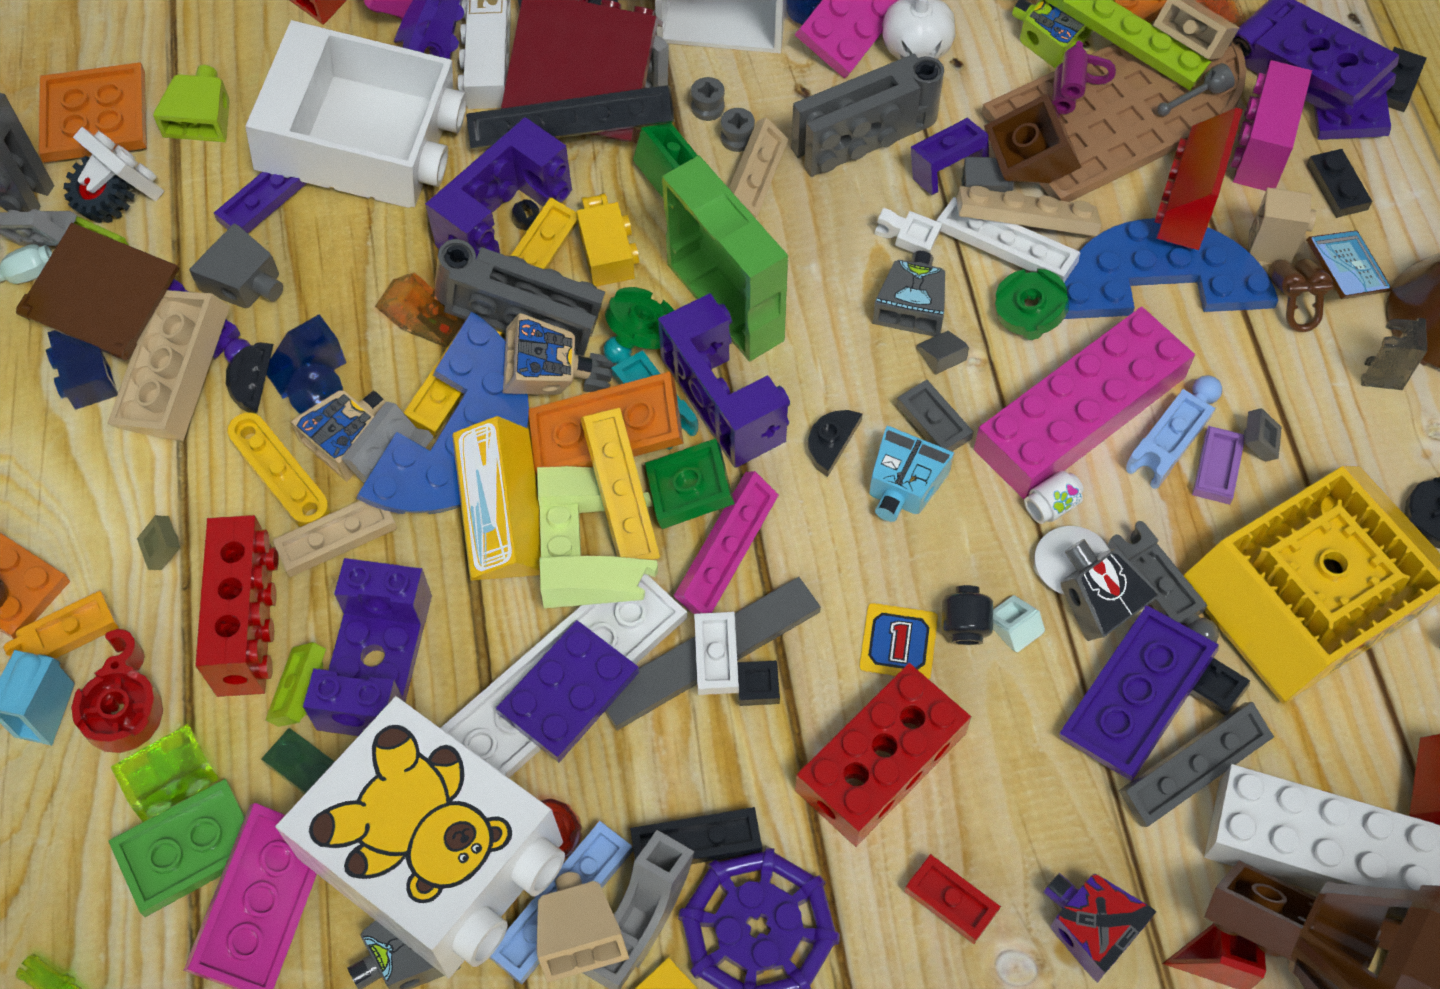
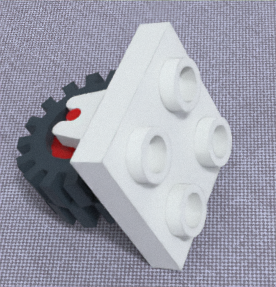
(106, 179)

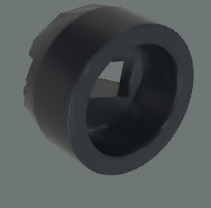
(519, 217)

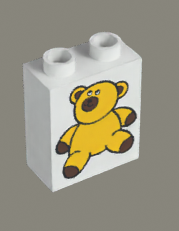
(425, 838)

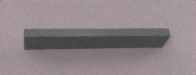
(677, 669)

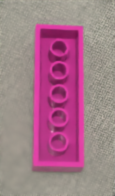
(1083, 402)

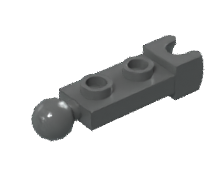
(1177, 595)

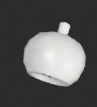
(918, 28)

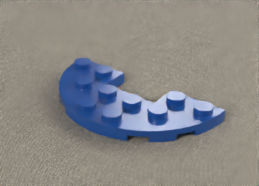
(1134, 256)
(425, 480)

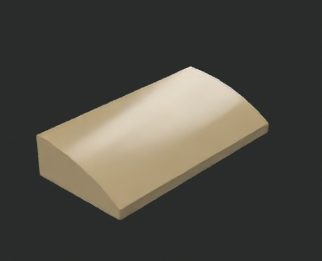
(170, 365)

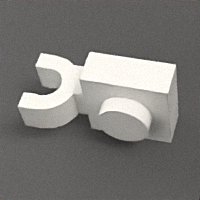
(912, 233)

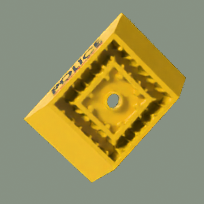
(1291, 612)

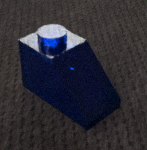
(304, 344)

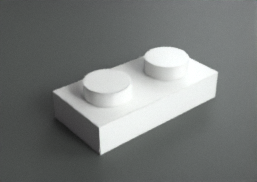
(716, 653)

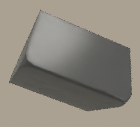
(943, 351)

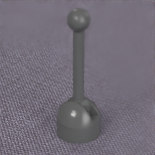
(1216, 80)

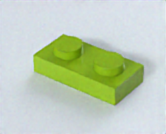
(294, 683)

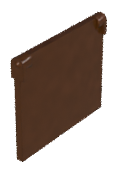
(98, 291)

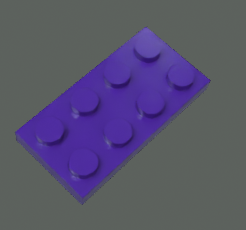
(1139, 692)

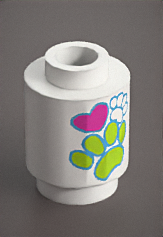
(1054, 497)

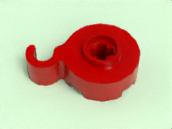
(116, 685)

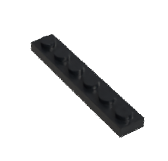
(576, 115)

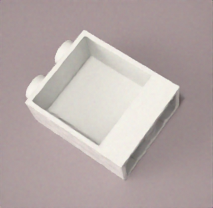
(355, 115)

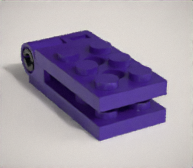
(1345, 66)

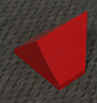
(1221, 959)

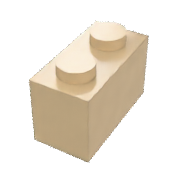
(1196, 27)
(1281, 225)

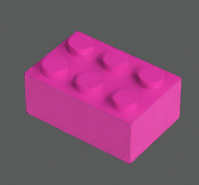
(1271, 125)

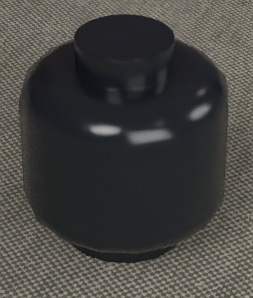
(967, 616)

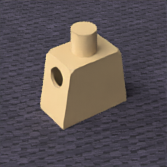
(577, 929)

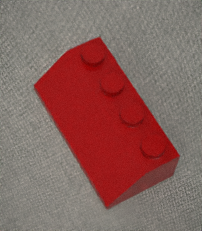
(1196, 180)

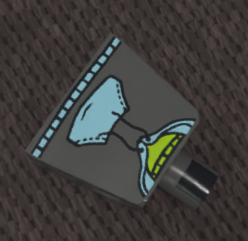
(912, 296)
(391, 961)

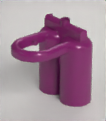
(1072, 76)

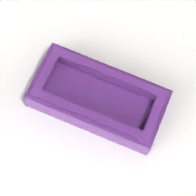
(1218, 465)

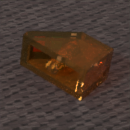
(415, 309)

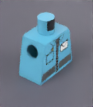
(907, 473)

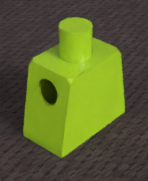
(194, 107)

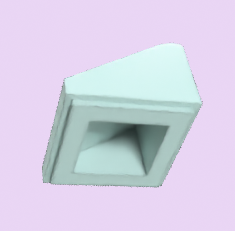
(1017, 623)

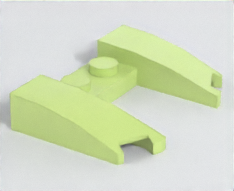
(564, 573)

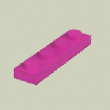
(726, 545)

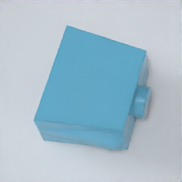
(33, 696)

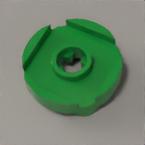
(635, 317)
(1037, 319)

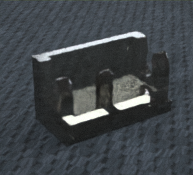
(1397, 356)

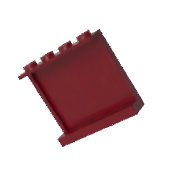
(579, 52)

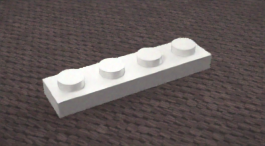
(1010, 242)

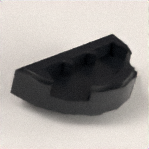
(247, 375)
(830, 437)

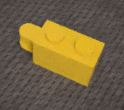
(606, 241)

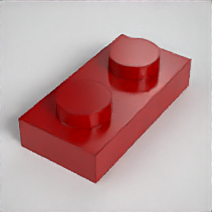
(952, 899)

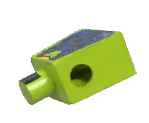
(1048, 30)

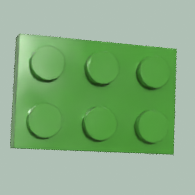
(179, 847)

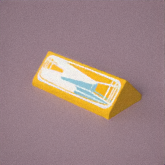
(498, 499)

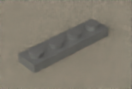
(1196, 764)

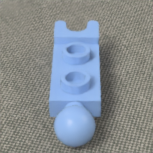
(1176, 429)

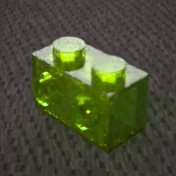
(164, 773)

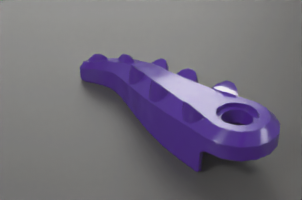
(431, 26)

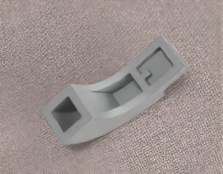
(647, 904)

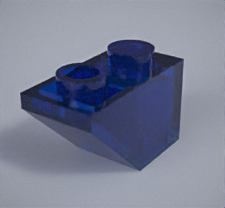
(82, 370)

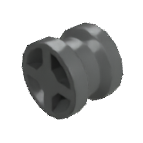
(707, 98)
(731, 135)

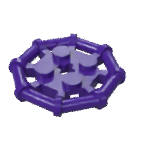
(752, 902)

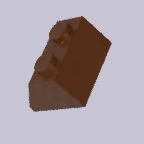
(1032, 143)

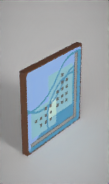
(1349, 264)

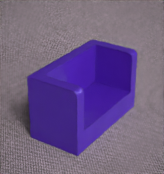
(945, 149)

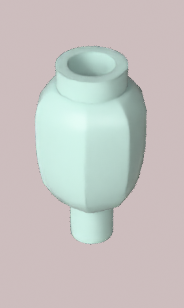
(24, 263)

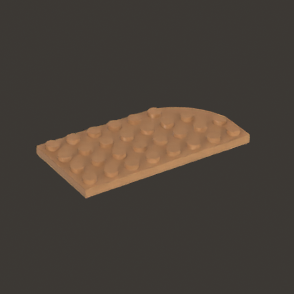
(1118, 121)

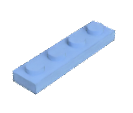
(593, 860)

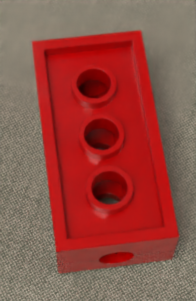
(236, 606)
(885, 780)

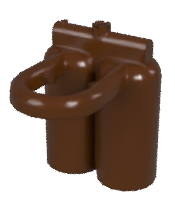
(1300, 278)

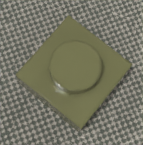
(158, 542)

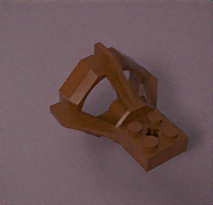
(1335, 933)

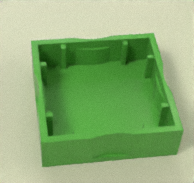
(725, 252)

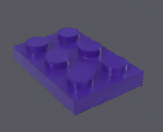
(1372, 123)
(567, 690)

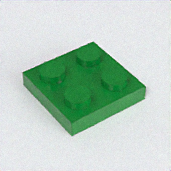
(689, 483)

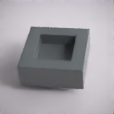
(1263, 434)

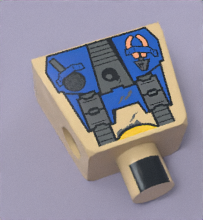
(540, 358)
(334, 426)

